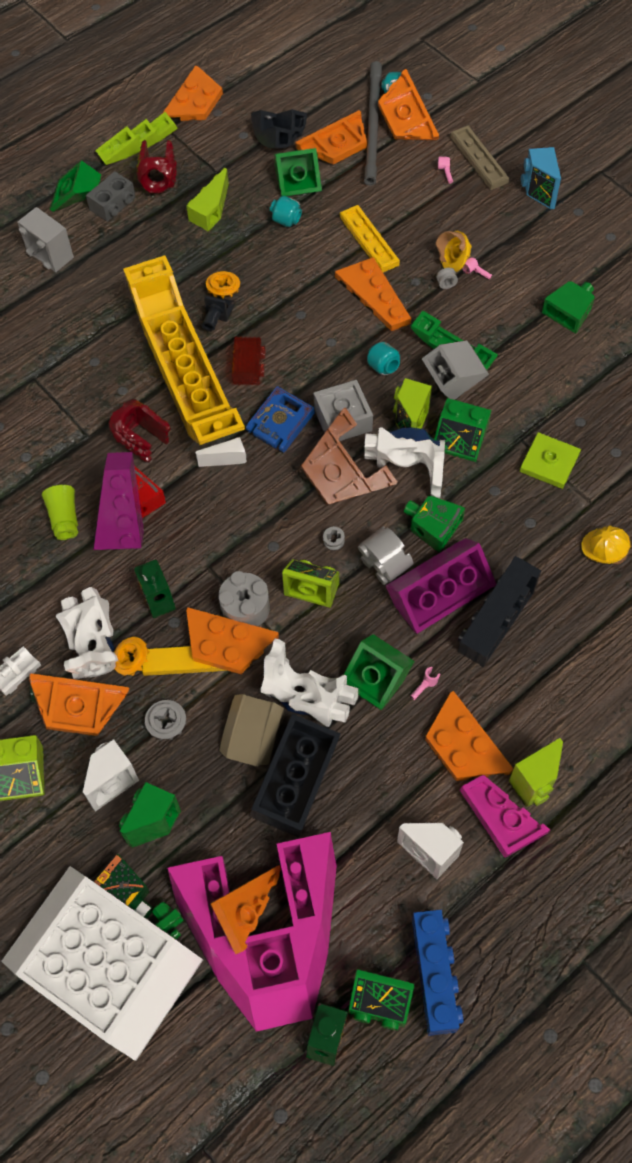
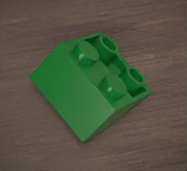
(150, 816)

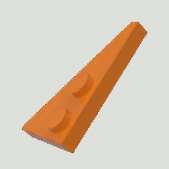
(241, 908)

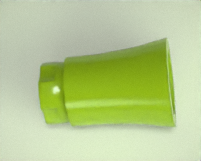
(61, 510)

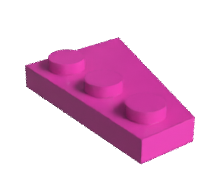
(503, 820)

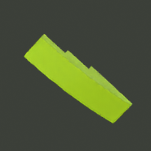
(128, 141)

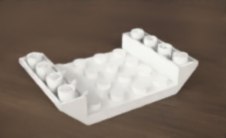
(102, 963)

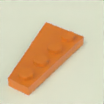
(375, 291)

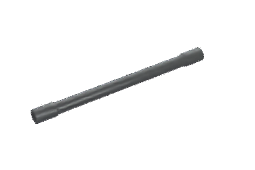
(370, 169)

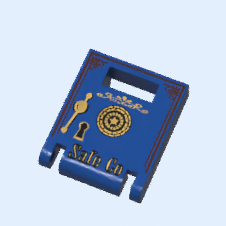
(278, 422)

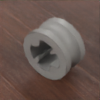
(447, 278)
(328, 534)

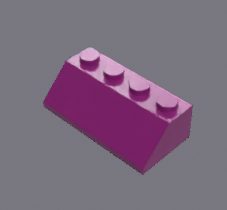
(441, 584)

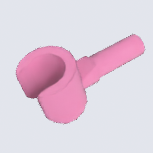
(444, 163)
(472, 265)
(427, 681)

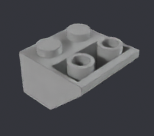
(455, 368)

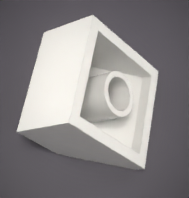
(108, 775)
(431, 845)

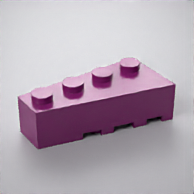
(119, 509)

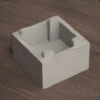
(45, 239)
(332, 400)

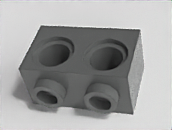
(111, 196)

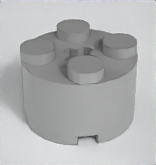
(385, 554)
(244, 598)

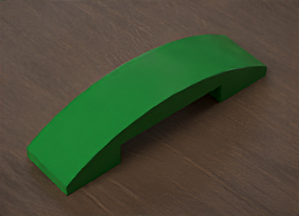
(429, 330)

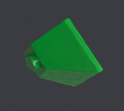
(75, 186)

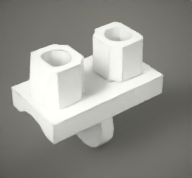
(16, 670)

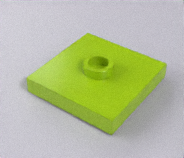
(550, 460)

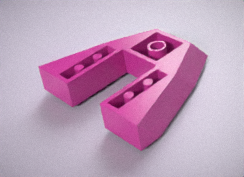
(280, 969)

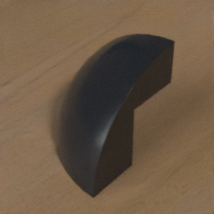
(278, 129)

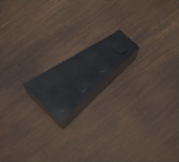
(499, 611)

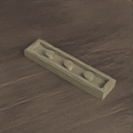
(479, 157)

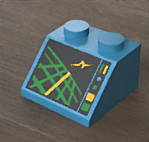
(542, 176)

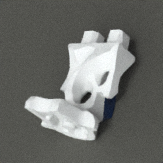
(406, 448)
(85, 620)
(320, 702)

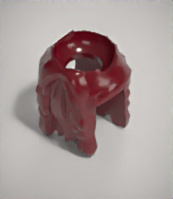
(165, 165)
(128, 418)

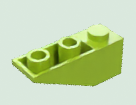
(208, 205)

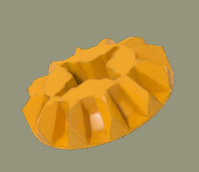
(221, 278)
(138, 648)

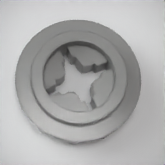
(159, 711)

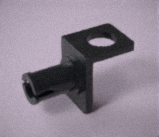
(216, 310)

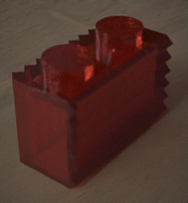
(247, 361)

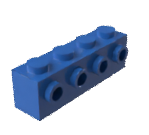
(435, 973)

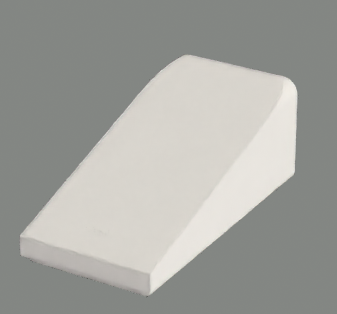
(225, 453)

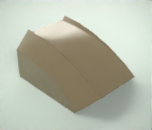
(251, 730)

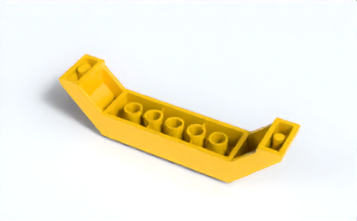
(180, 353)

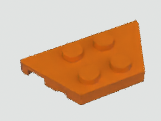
(195, 97)
(406, 111)
(337, 139)
(226, 642)
(75, 704)
(464, 744)

